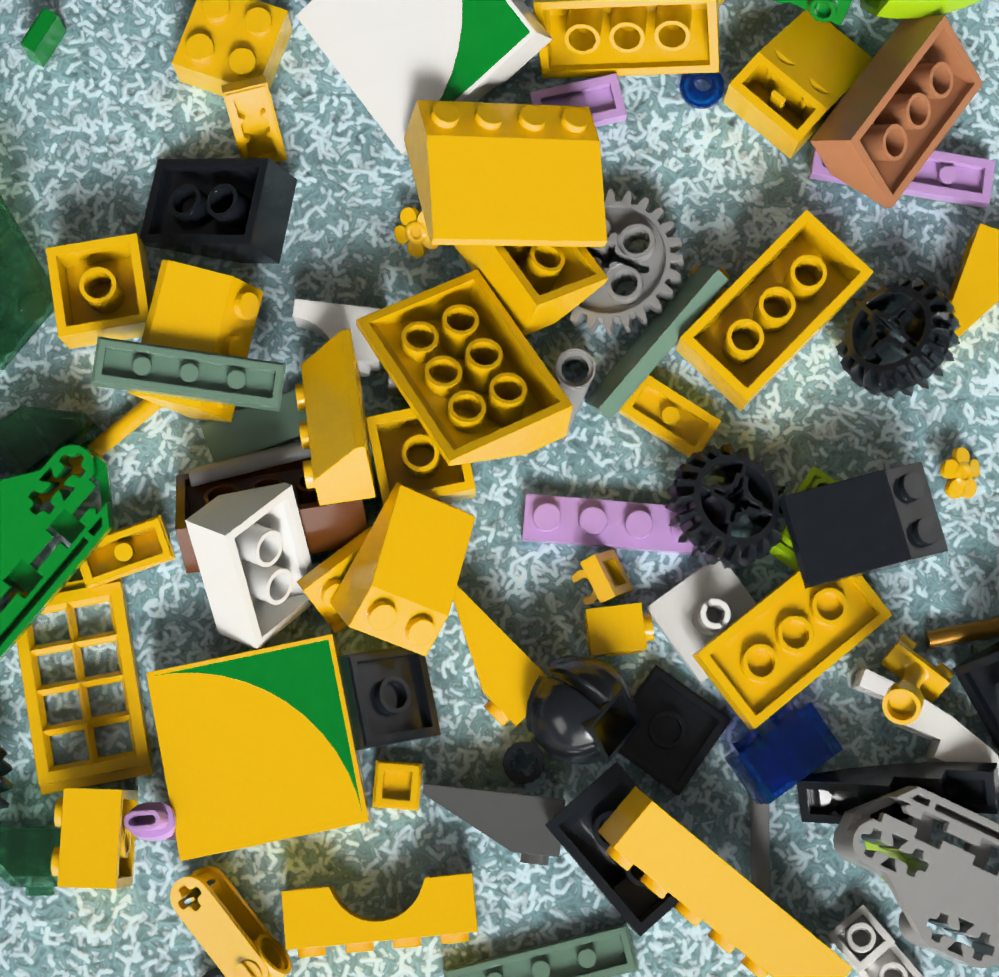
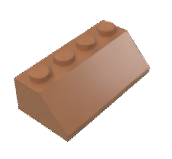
(898, 109)

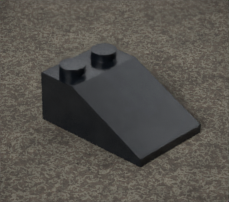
(220, 208)
(863, 525)
(578, 833)

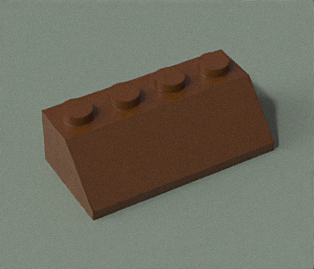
(324, 526)

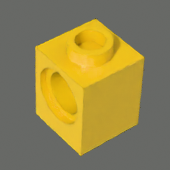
(617, 630)

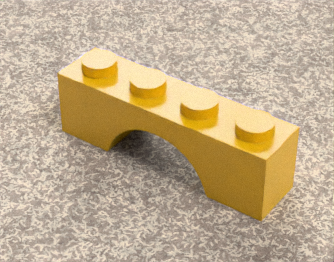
(320, 919)

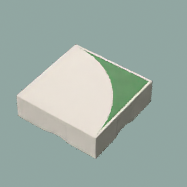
(422, 50)

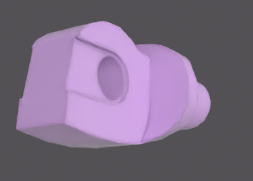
(152, 821)

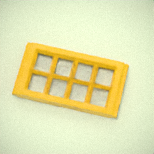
(84, 690)

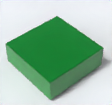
(43, 37)

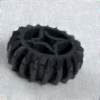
(911, 311)
(712, 511)

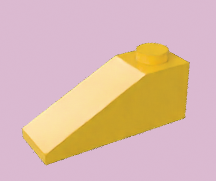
(977, 278)
(500, 665)

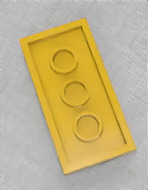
(788, 642)

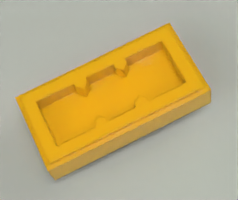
(254, 119)

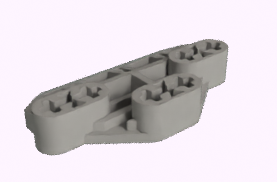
(937, 882)

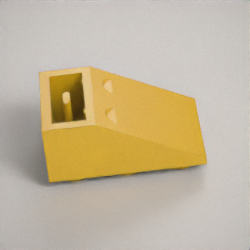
(796, 82)

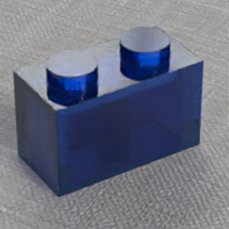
(782, 752)

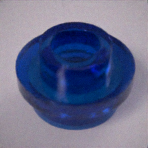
(701, 99)

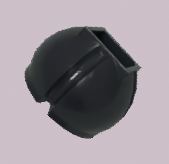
(581, 710)

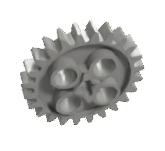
(623, 226)

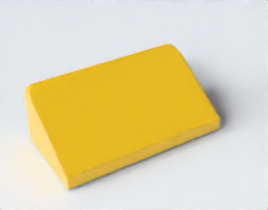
(128, 552)

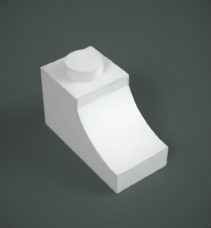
(331, 318)

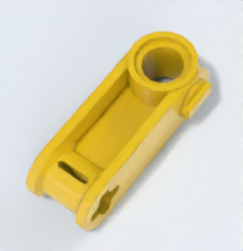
(228, 926)

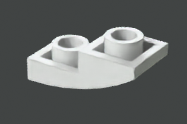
(870, 947)

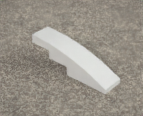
(948, 737)

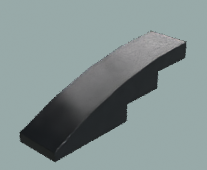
(830, 794)

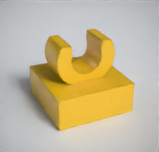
(605, 576)

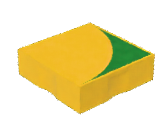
(257, 747)

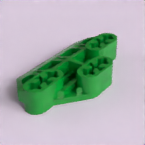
(28, 531)

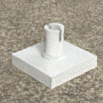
(699, 611)

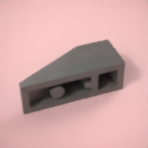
(506, 818)

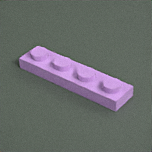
(941, 178)
(601, 524)

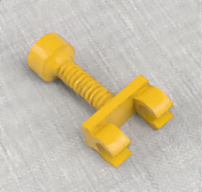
(919, 678)

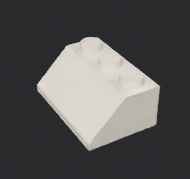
(250, 560)

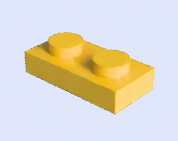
(670, 417)

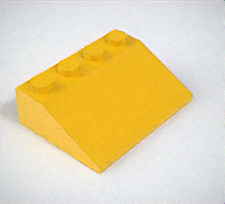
(507, 174)
(468, 372)

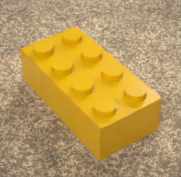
(773, 310)

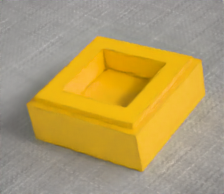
(397, 785)

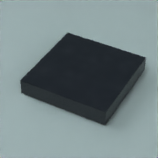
(388, 697)
(674, 730)

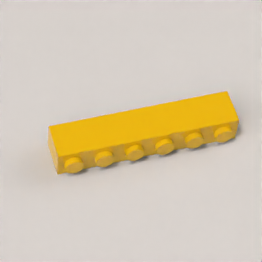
(714, 893)

